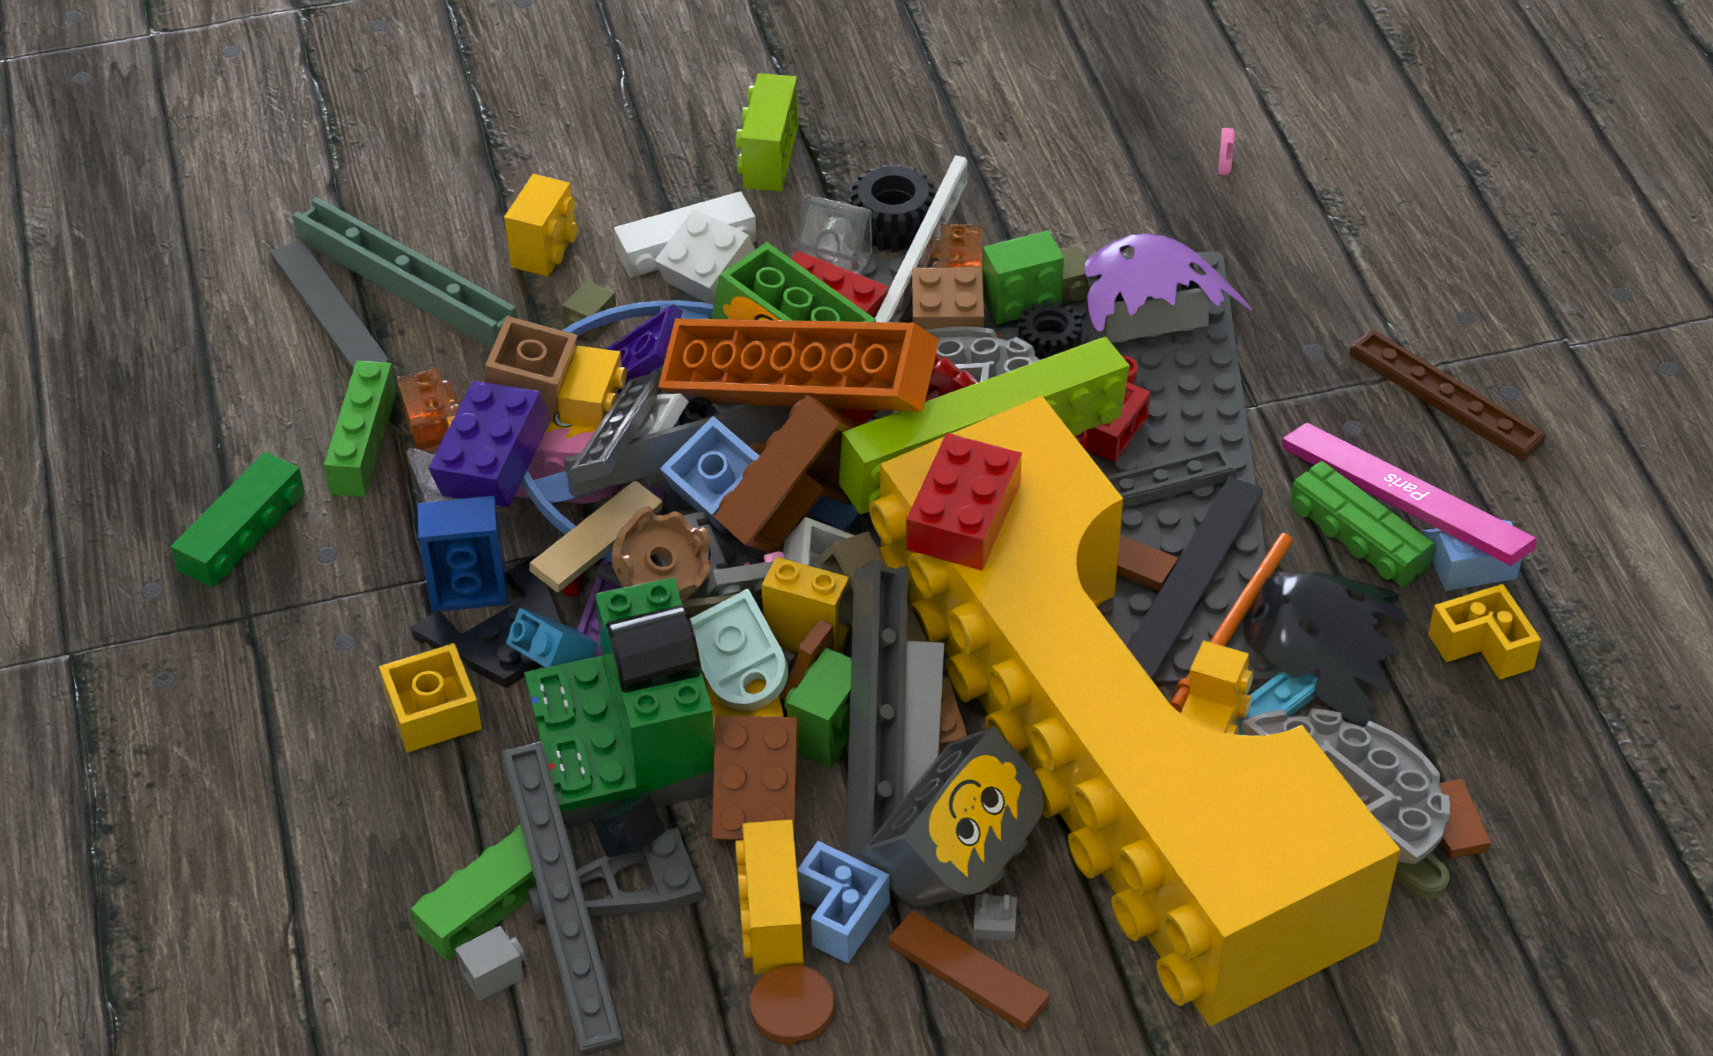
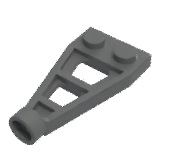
(669, 871)

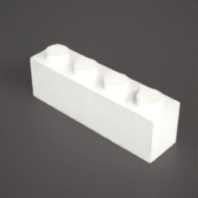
(644, 239)

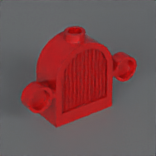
(1112, 438)

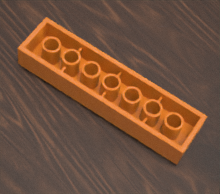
(785, 360)

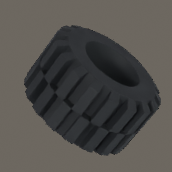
(897, 203)

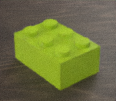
(768, 132)

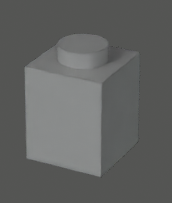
(491, 962)

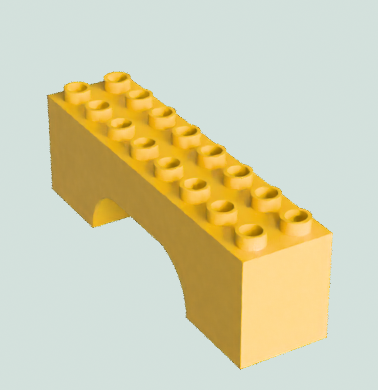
(1220, 846)

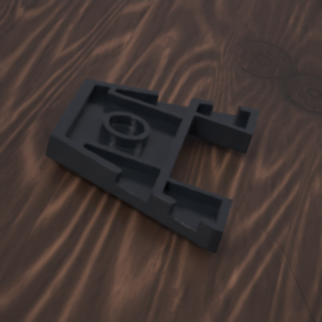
(485, 644)

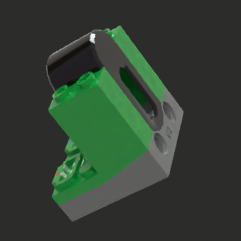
(628, 717)

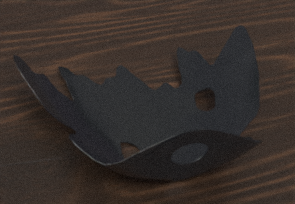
(1347, 642)

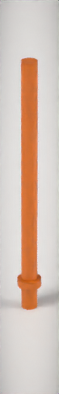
(1240, 608)

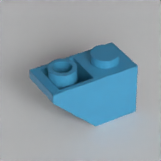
(548, 640)

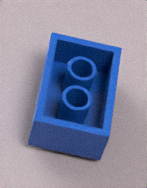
(462, 553)

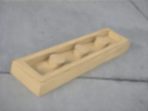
(591, 537)

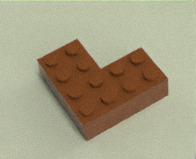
(788, 477)

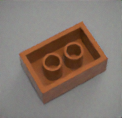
(754, 773)

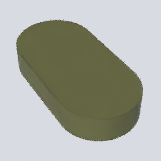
(1425, 879)

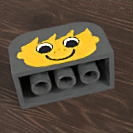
(959, 822)

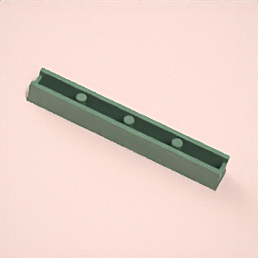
(403, 271)

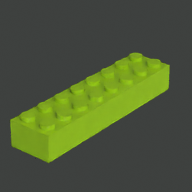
(1079, 384)

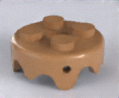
(662, 535)

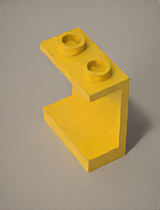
(798, 598)

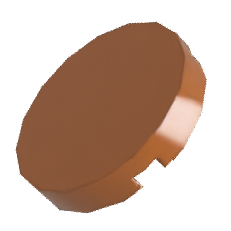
(792, 1004)

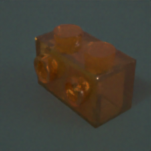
(958, 246)
(427, 406)

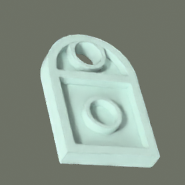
(739, 648)

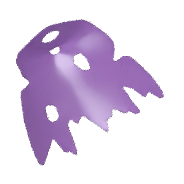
(1153, 272)

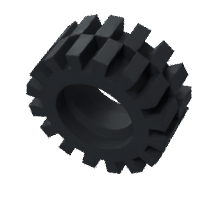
(1050, 319)

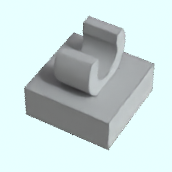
(995, 917)

